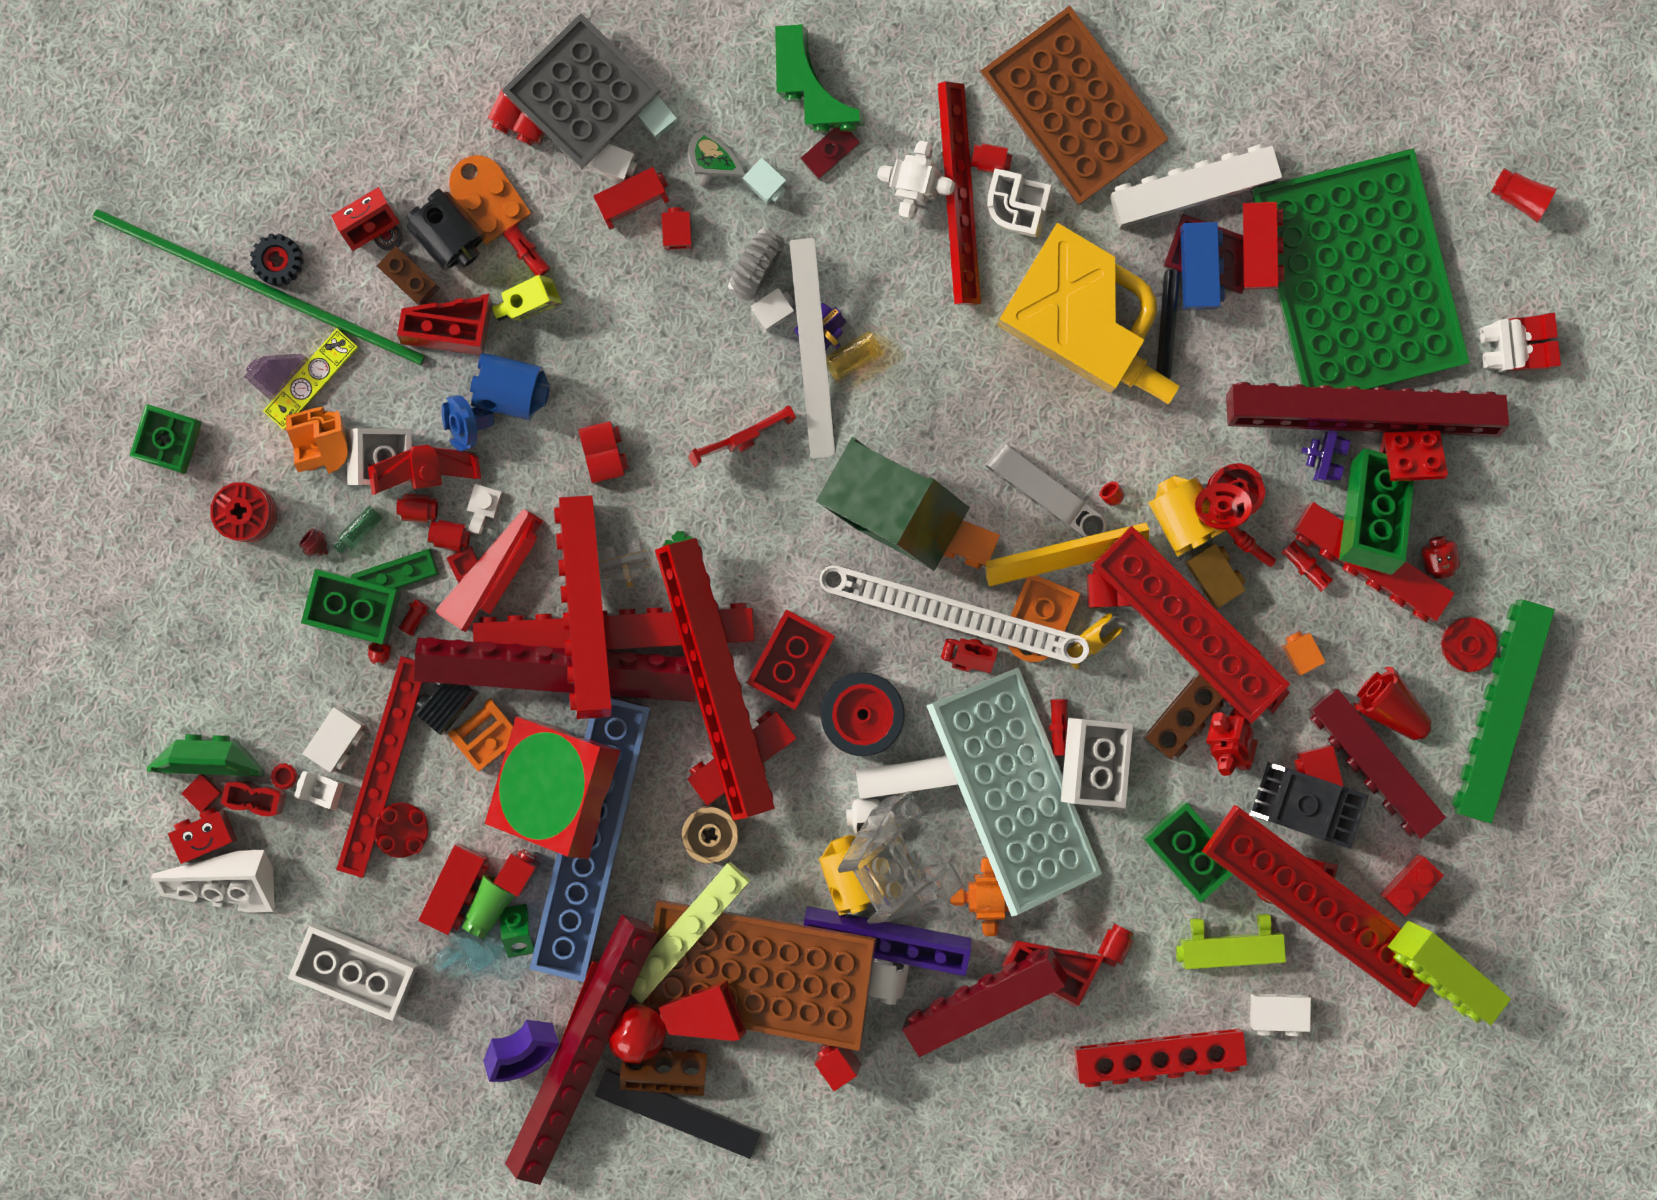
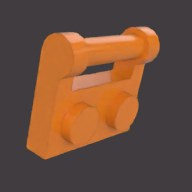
(490, 742)

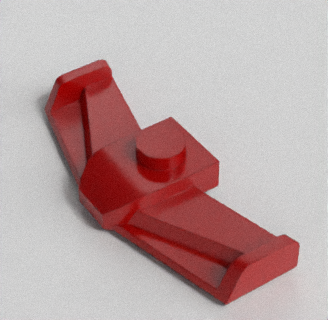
(742, 440)
(424, 468)

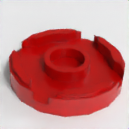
(1462, 650)

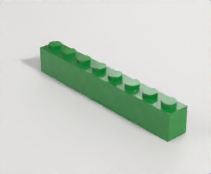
(1503, 710)

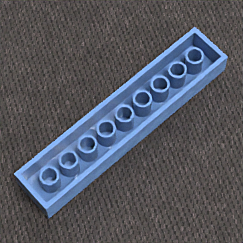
(582, 885)

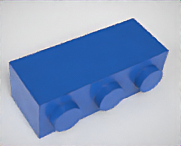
(1201, 266)

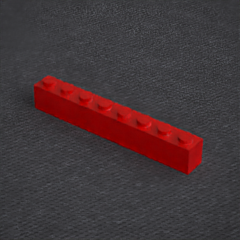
(584, 607)

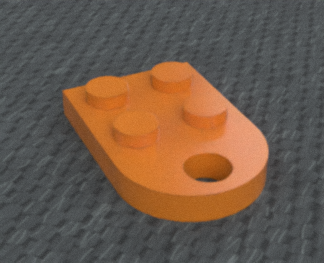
(488, 197)
(1045, 605)

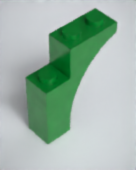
(798, 79)

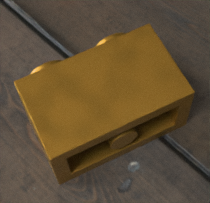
(1215, 575)

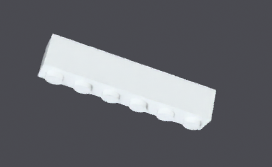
(1195, 186)

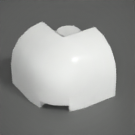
(1018, 203)

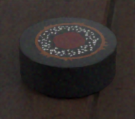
(389, 239)

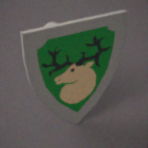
(711, 157)

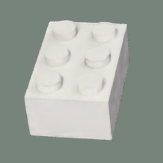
(1096, 763)

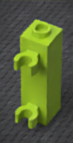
(1231, 950)

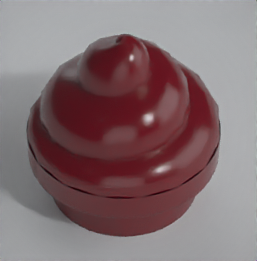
(314, 543)

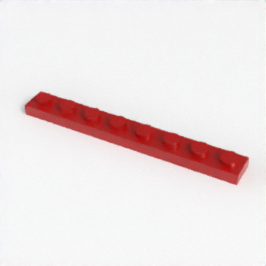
(959, 203)
(380, 769)

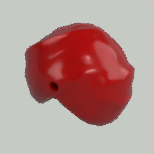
(637, 1034)

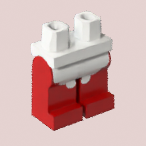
(1512, 345)

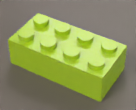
(1448, 974)

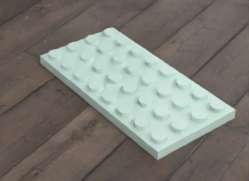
(1014, 791)

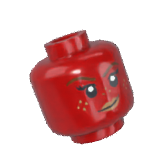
(1440, 557)

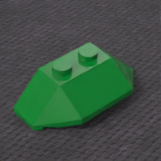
(206, 757)

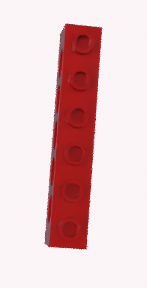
(1231, 1059)

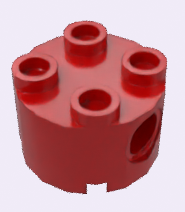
(1245, 478)

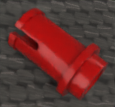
(414, 617)

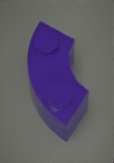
(521, 1052)

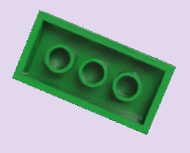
(1376, 515)

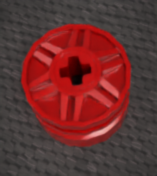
(256, 522)

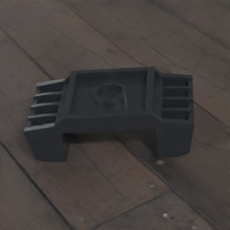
(1309, 805)

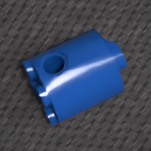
(509, 387)

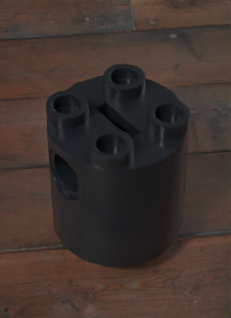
(452, 239)

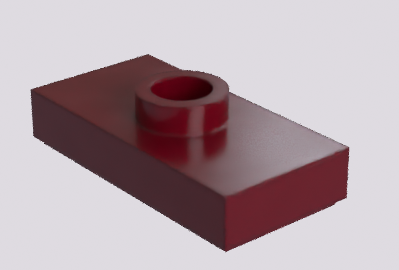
(829, 151)

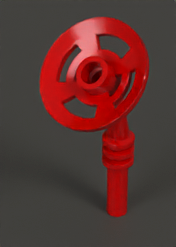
(1224, 511)

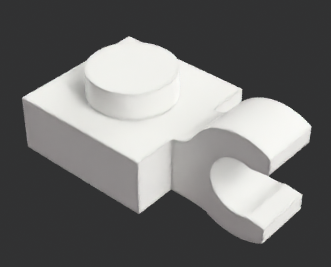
(483, 504)

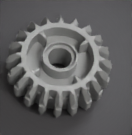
(756, 264)

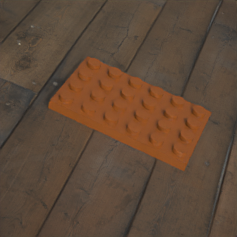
(1073, 105)

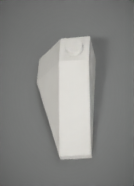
(232, 878)

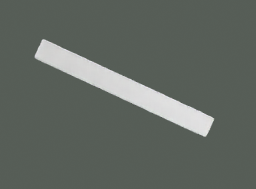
(812, 347)

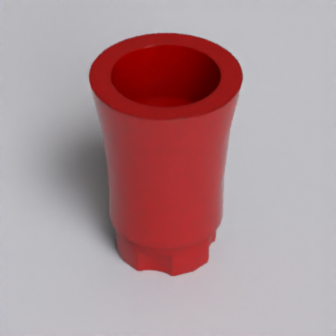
(1523, 193)

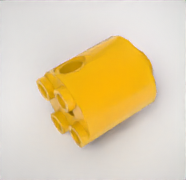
(1177, 515)
(844, 887)

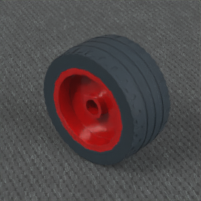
(866, 735)

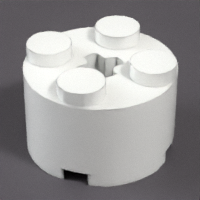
(888, 981)

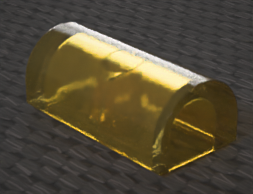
(853, 356)

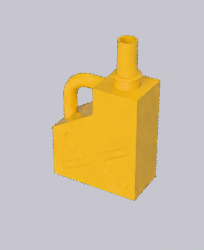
(1071, 316)

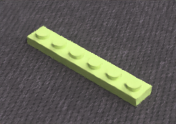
(689, 929)

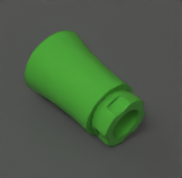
(486, 907)

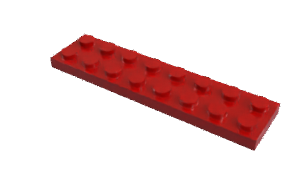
(1190, 624)

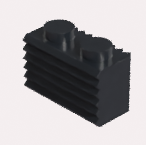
(445, 705)

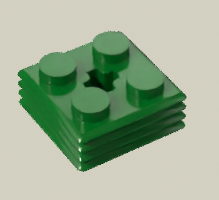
(159, 422)

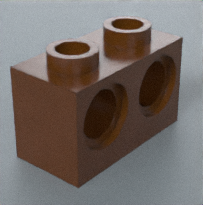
(408, 276)

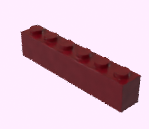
(1376, 763)
(984, 1001)

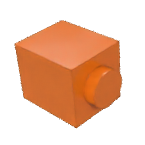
(1302, 652)

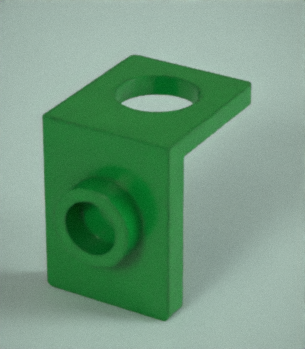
(515, 929)

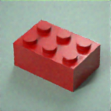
(790, 659)

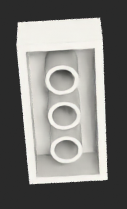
(353, 971)

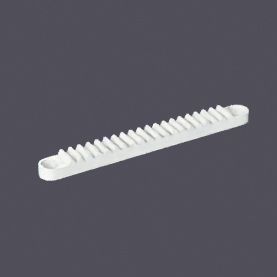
(954, 614)

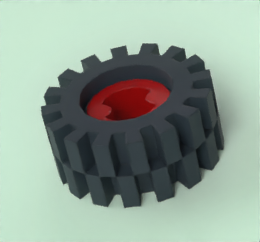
(265, 268)

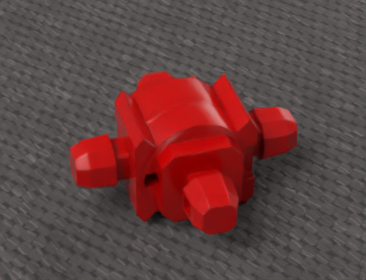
(1231, 742)

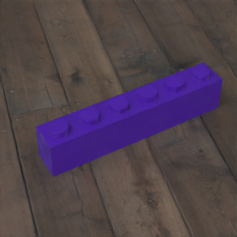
(900, 942)

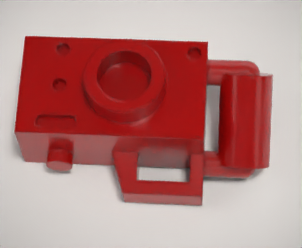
(969, 655)

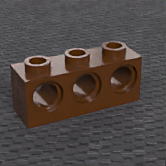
(1170, 718)
(672, 1082)

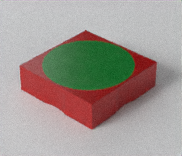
(552, 787)

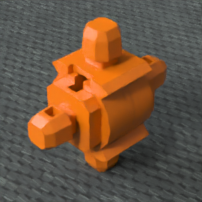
(984, 899)

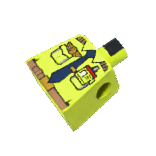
(537, 294)

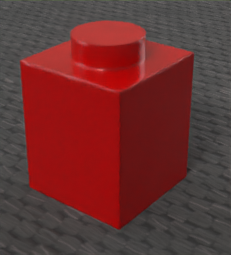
(676, 229)

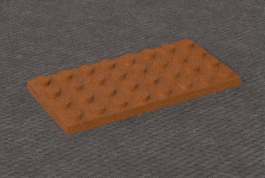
(780, 973)

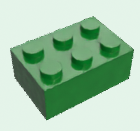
(351, 606)
(1179, 845)

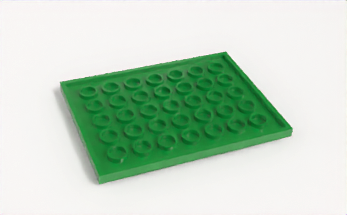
(1364, 275)

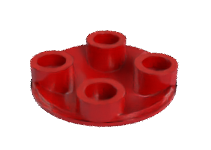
(400, 830)

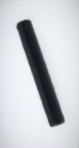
(1168, 322)

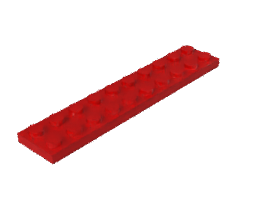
(1312, 900)

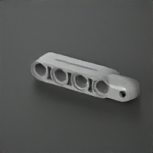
(1044, 491)

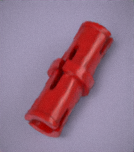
(526, 250)
(1307, 566)
(1059, 725)

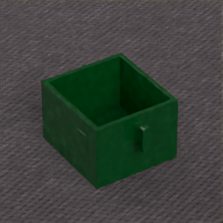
(893, 504)

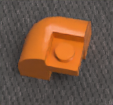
(317, 439)

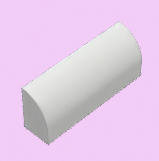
(905, 777)

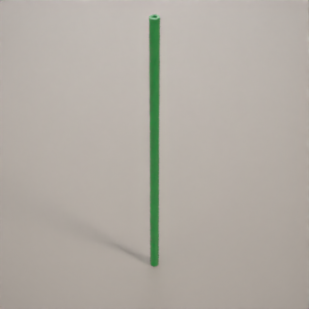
(258, 287)

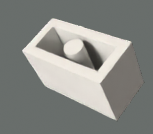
(334, 740)
(1280, 1013)

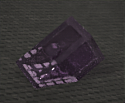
(273, 372)

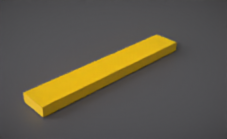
(1054, 556)

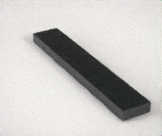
(681, 1116)

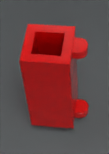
(631, 195)

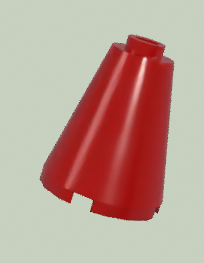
(1392, 704)

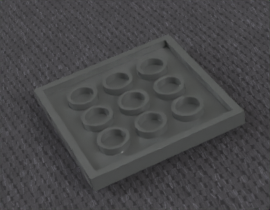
(581, 91)

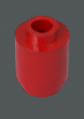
(991, 157)
(417, 508)
(448, 535)
(1116, 945)

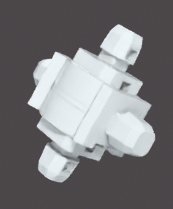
(916, 180)

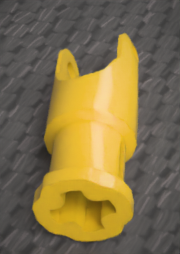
(1092, 637)

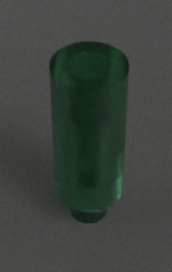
(358, 529)

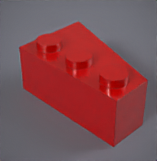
(447, 326)
(1078, 966)

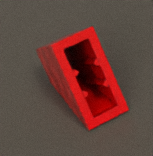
(704, 1014)

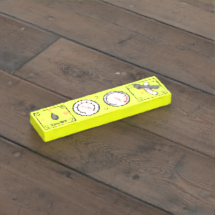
(311, 378)

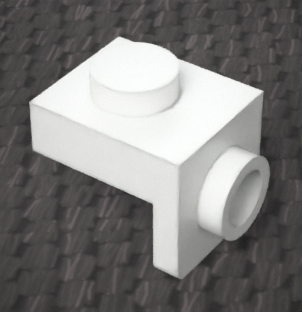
(319, 790)

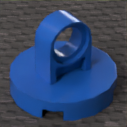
(464, 421)

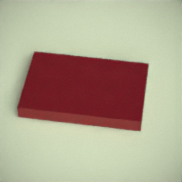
(1231, 251)

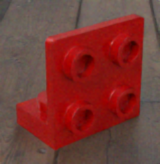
(1414, 455)

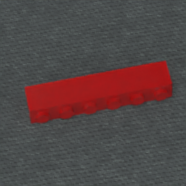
(1406, 585)

